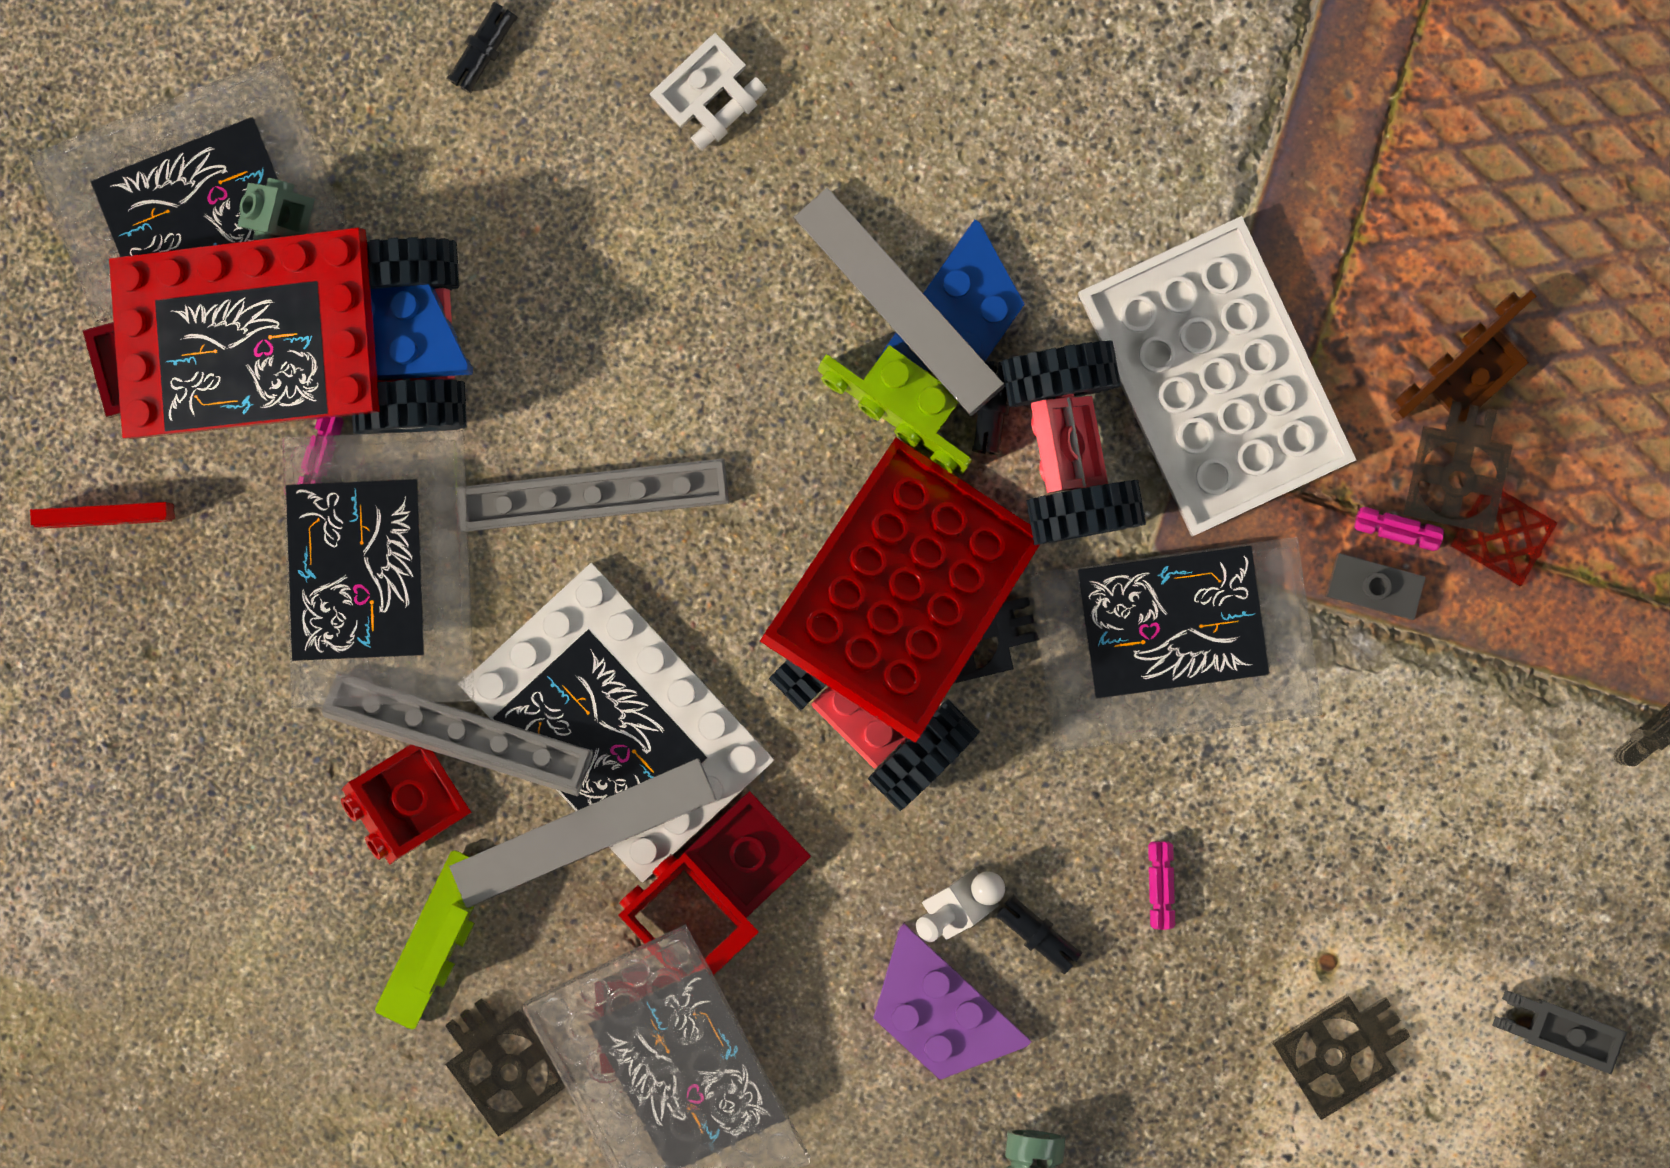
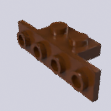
(1476, 370)

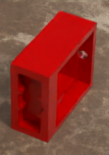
(666, 873)

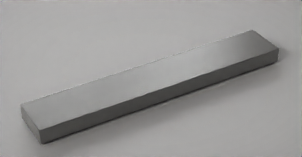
(899, 301)
(597, 494)
(475, 741)
(582, 833)

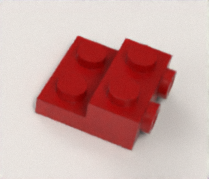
(403, 802)

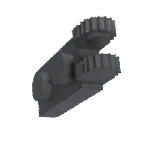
(1565, 1033)

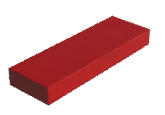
(102, 515)

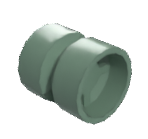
(1026, 1145)

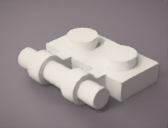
(698, 82)

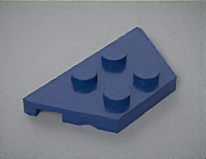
(971, 295)
(414, 335)

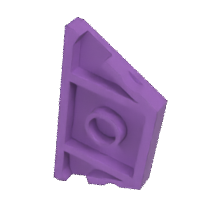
(939, 1012)

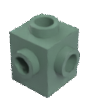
(274, 210)

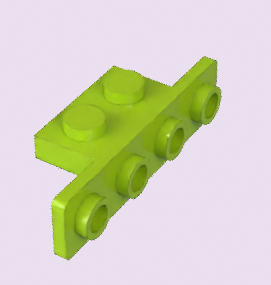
(904, 398)
(428, 950)

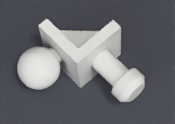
(960, 905)

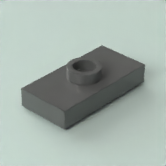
(1375, 586)

